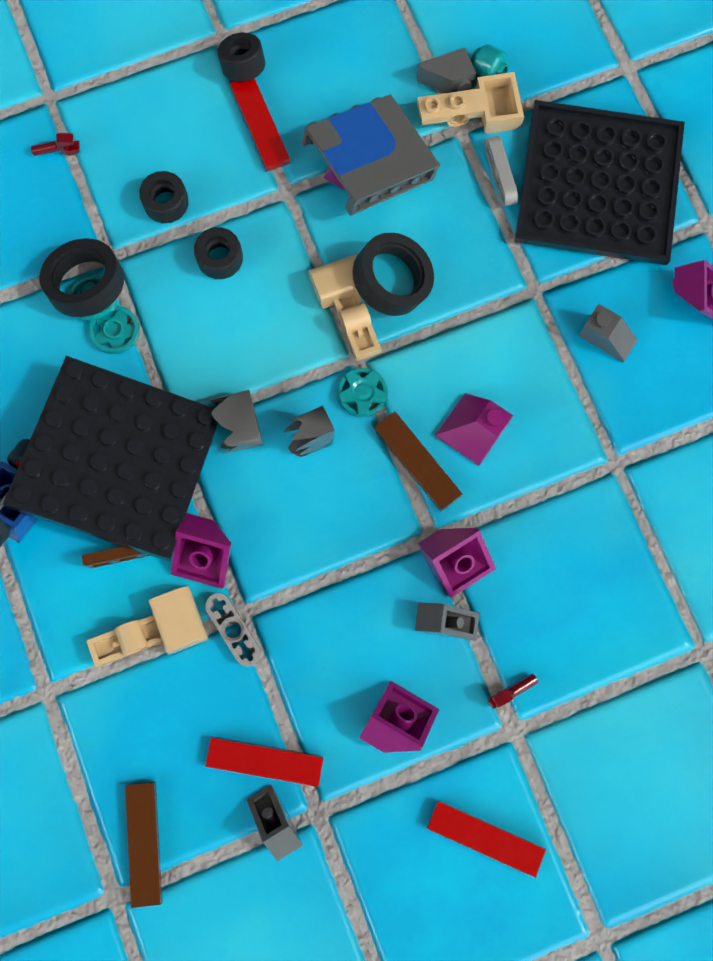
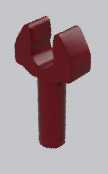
(63, 143)
(507, 695)

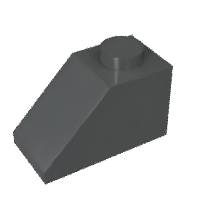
(447, 72)
(608, 333)
(447, 621)
(274, 823)

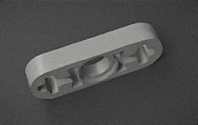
(501, 171)
(228, 608)

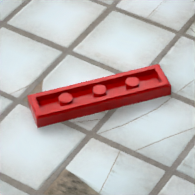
(260, 124)
(264, 761)
(486, 838)

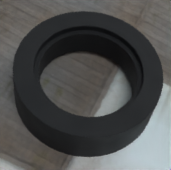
(73, 254)
(412, 255)

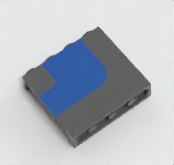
(373, 152)

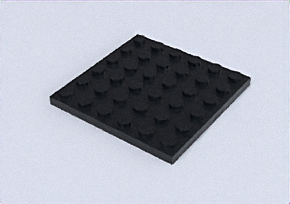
(600, 182)
(113, 459)

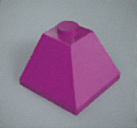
(695, 285)
(474, 427)
(201, 551)
(457, 557)
(399, 721)

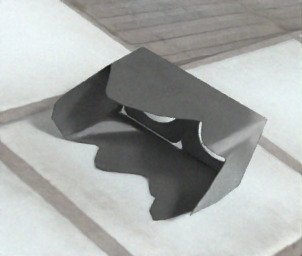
(238, 415)
(311, 432)

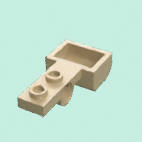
(493, 99)
(336, 288)
(173, 623)

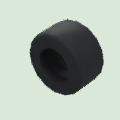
(241, 57)
(164, 182)
(212, 239)

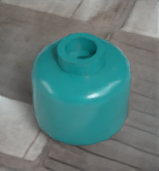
(489, 61)

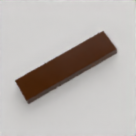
(418, 461)
(143, 845)

